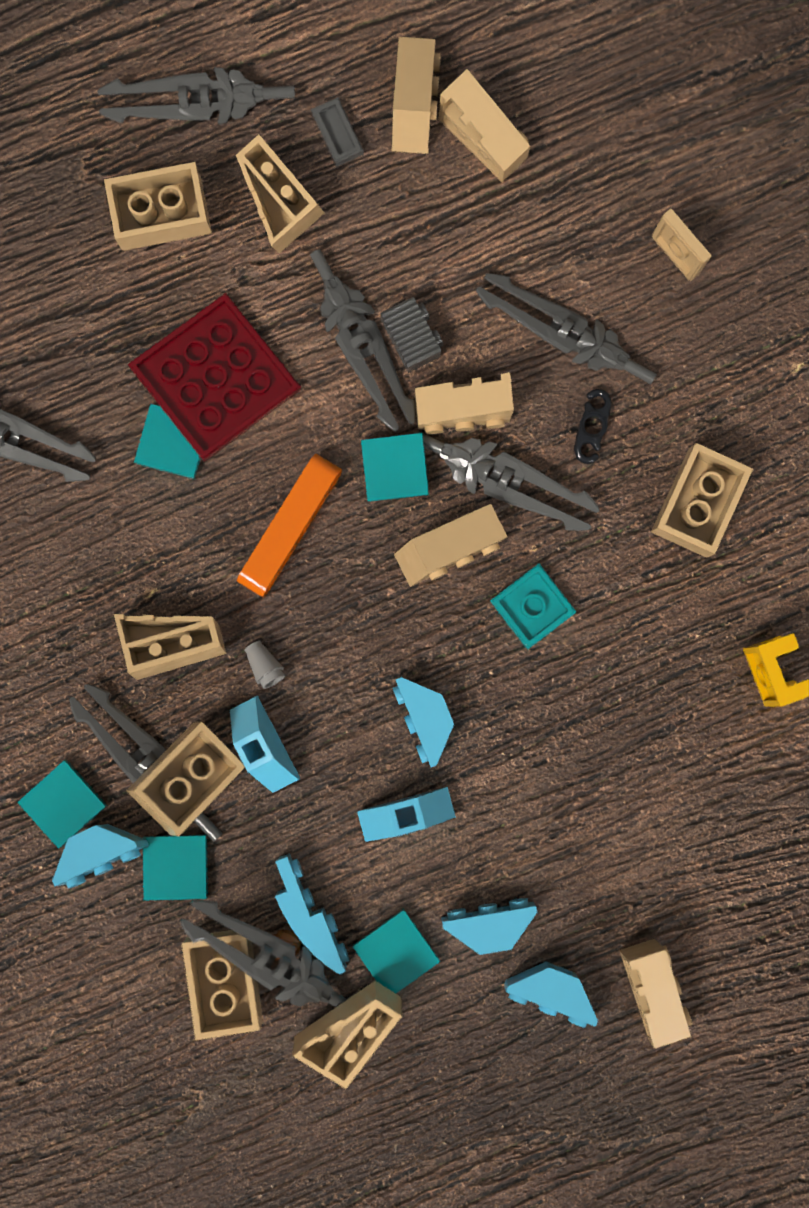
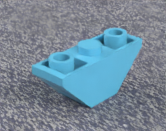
(427, 717)
(261, 746)
(406, 815)
(95, 852)
(490, 927)
(554, 992)

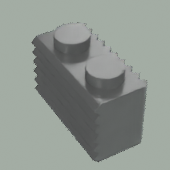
(411, 334)

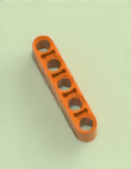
(289, 525)

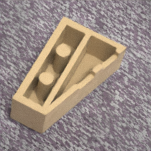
(414, 93)
(482, 126)
(278, 195)
(464, 405)
(451, 545)
(167, 643)
(656, 992)
(349, 1033)

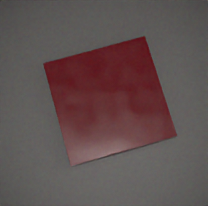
(214, 377)

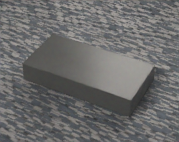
(337, 131)

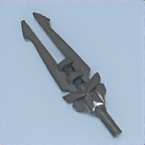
(230, 95)
(345, 308)
(594, 347)
(22, 427)
(472, 463)
(128, 763)
(301, 978)

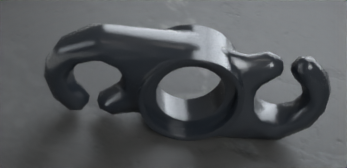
(583, 437)

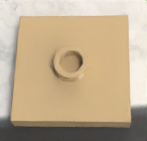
(681, 245)

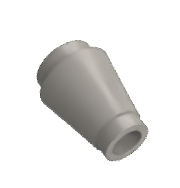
(264, 665)

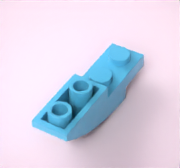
(312, 928)

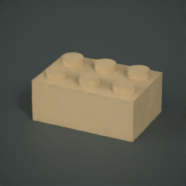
(157, 206)
(702, 500)
(186, 778)
(220, 993)

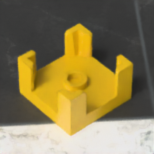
(768, 674)

